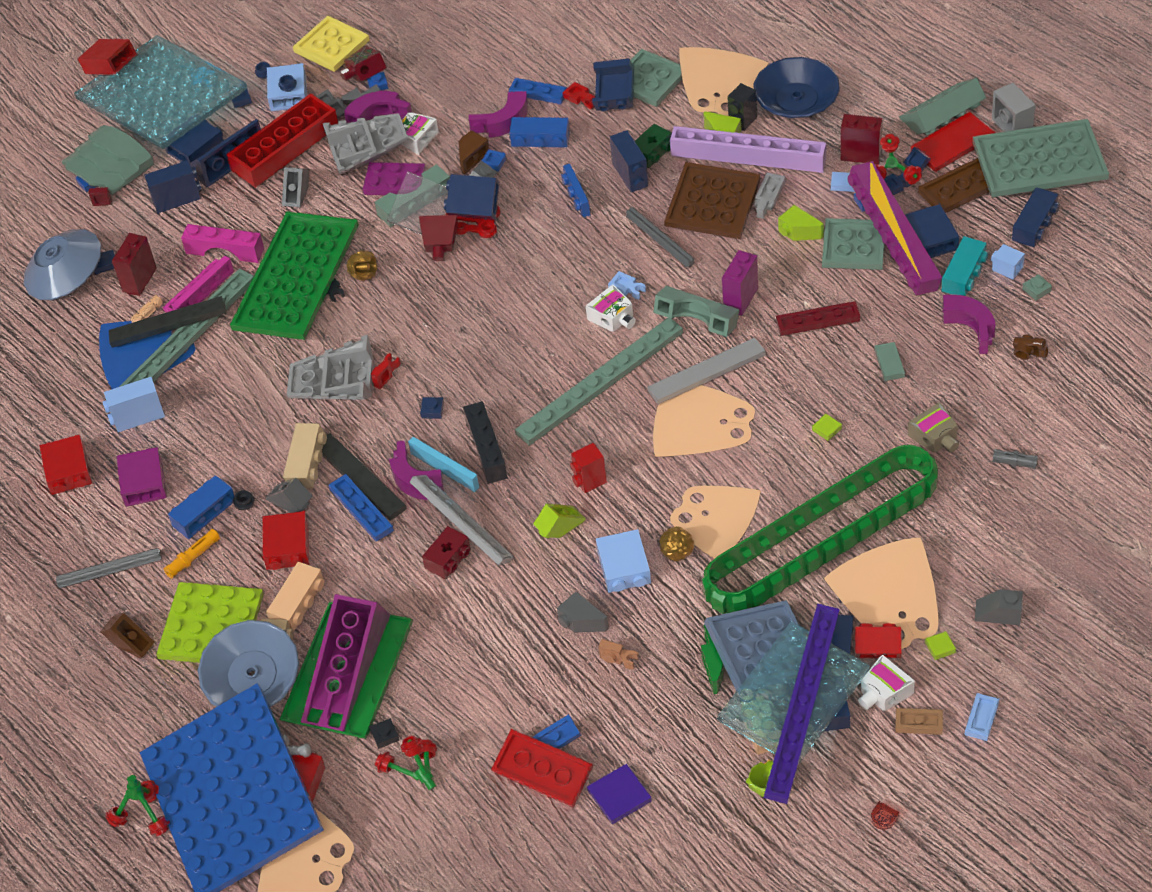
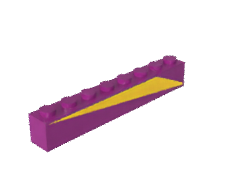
(894, 228)

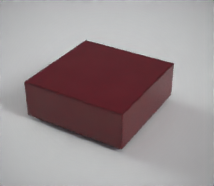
(100, 196)

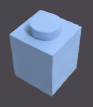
(1007, 261)

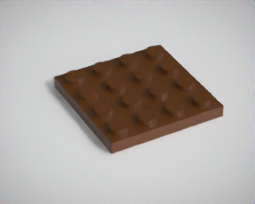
(712, 200)

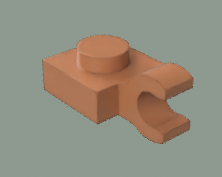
(614, 653)

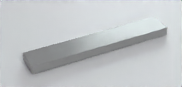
(706, 371)
(461, 519)

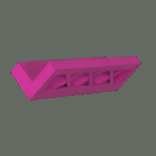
(202, 284)

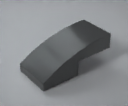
(355, 93)
(334, 102)

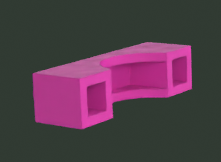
(243, 244)

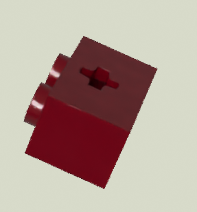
(446, 552)

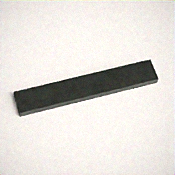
(167, 321)
(363, 478)

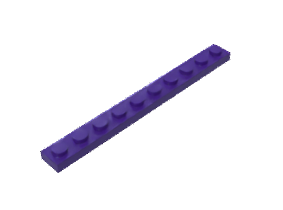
(801, 704)

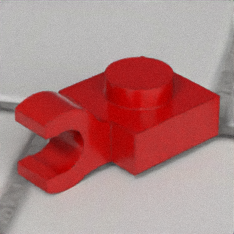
(578, 93)
(383, 372)

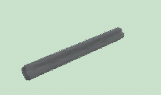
(660, 237)
(108, 567)

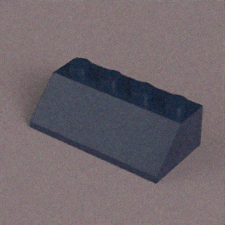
(214, 163)

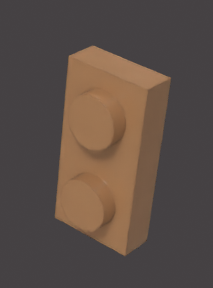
(919, 721)

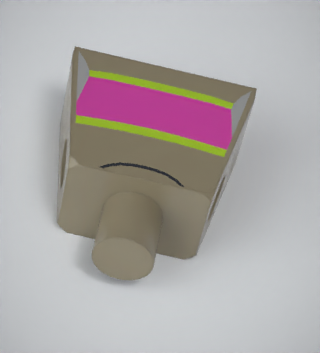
(934, 429)

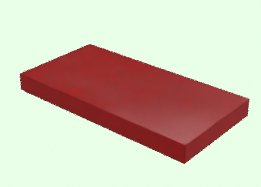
(952, 141)
(542, 768)

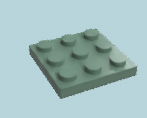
(654, 77)
(852, 244)

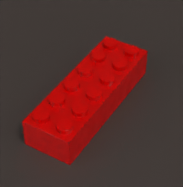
(281, 140)

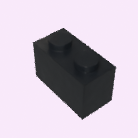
(743, 105)

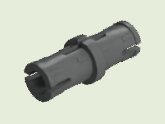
(1015, 459)

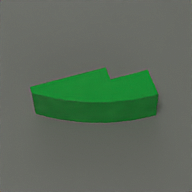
(712, 663)

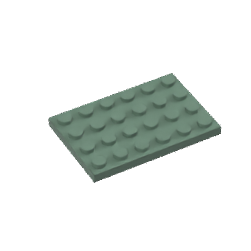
(1040, 158)

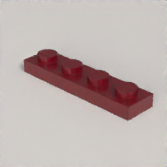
(818, 318)

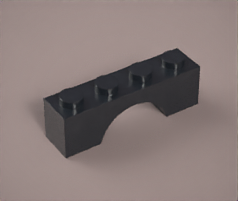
(486, 442)

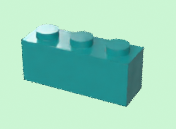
(964, 267)

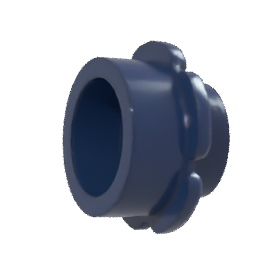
(261, 69)
(287, 83)

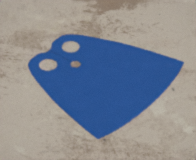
(127, 358)

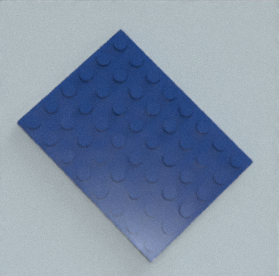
(230, 792)

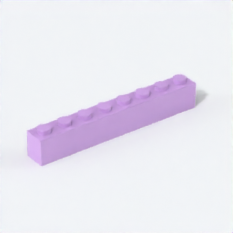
(748, 149)

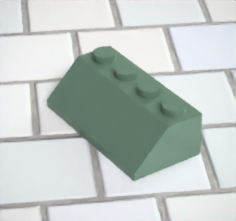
(944, 106)

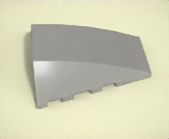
(364, 141)
(335, 374)

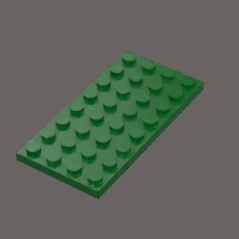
(294, 275)

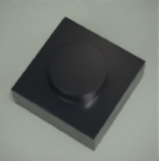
(384, 733)

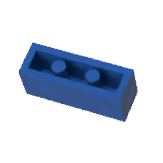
(539, 132)
(201, 507)

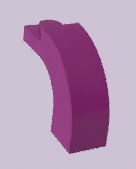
(376, 104)
(499, 122)
(973, 314)
(403, 472)

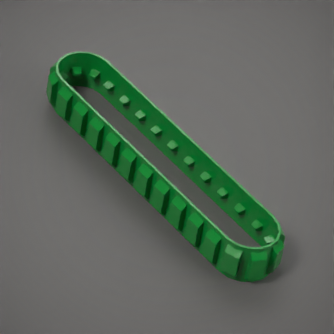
(895, 459)

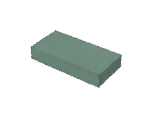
(889, 361)

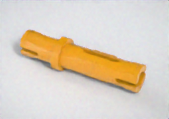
(184, 559)

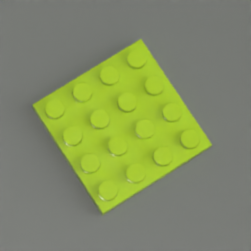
(200, 614)

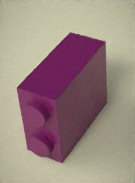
(740, 281)
(141, 477)

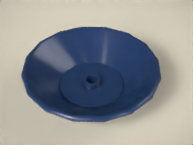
(796, 87)

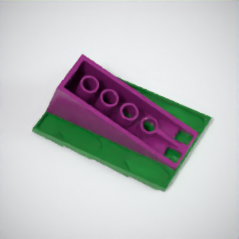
(347, 668)

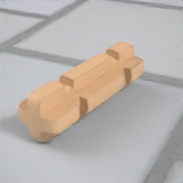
(148, 309)

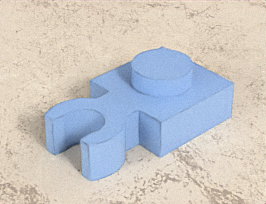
(627, 284)

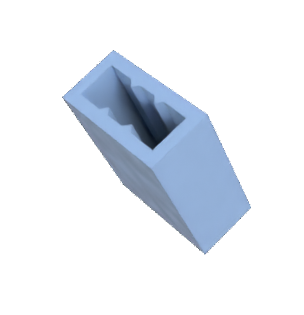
(284, 100)
(133, 404)
(623, 561)

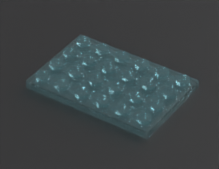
(764, 697)

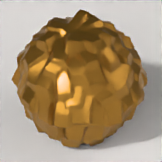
(362, 265)
(676, 543)

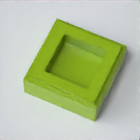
(826, 427)
(940, 645)

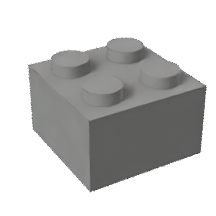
(1012, 108)

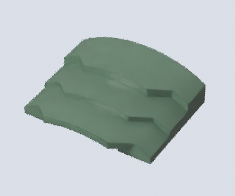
(109, 159)

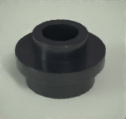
(245, 496)

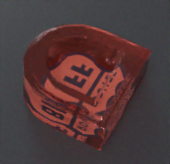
(883, 816)

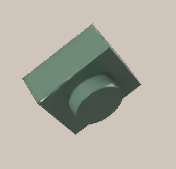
(1037, 287)

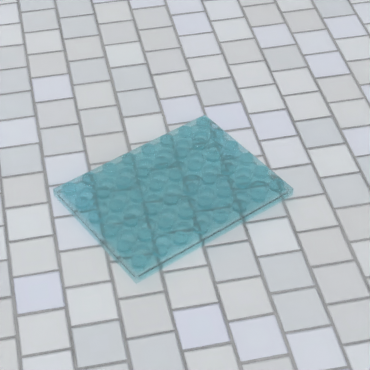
(161, 92)

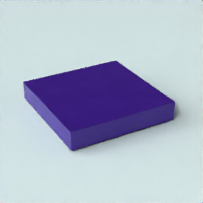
(619, 794)

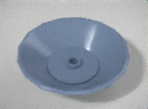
(62, 264)
(243, 649)

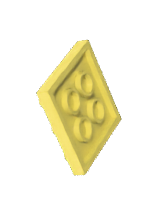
(331, 43)

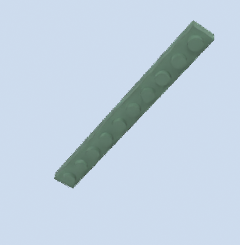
(188, 334)
(598, 381)

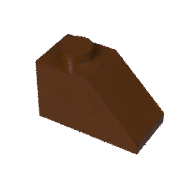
(471, 150)
(127, 635)

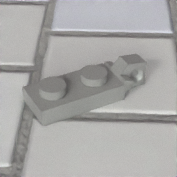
(768, 193)

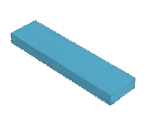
(447, 465)

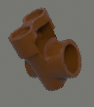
(1027, 345)

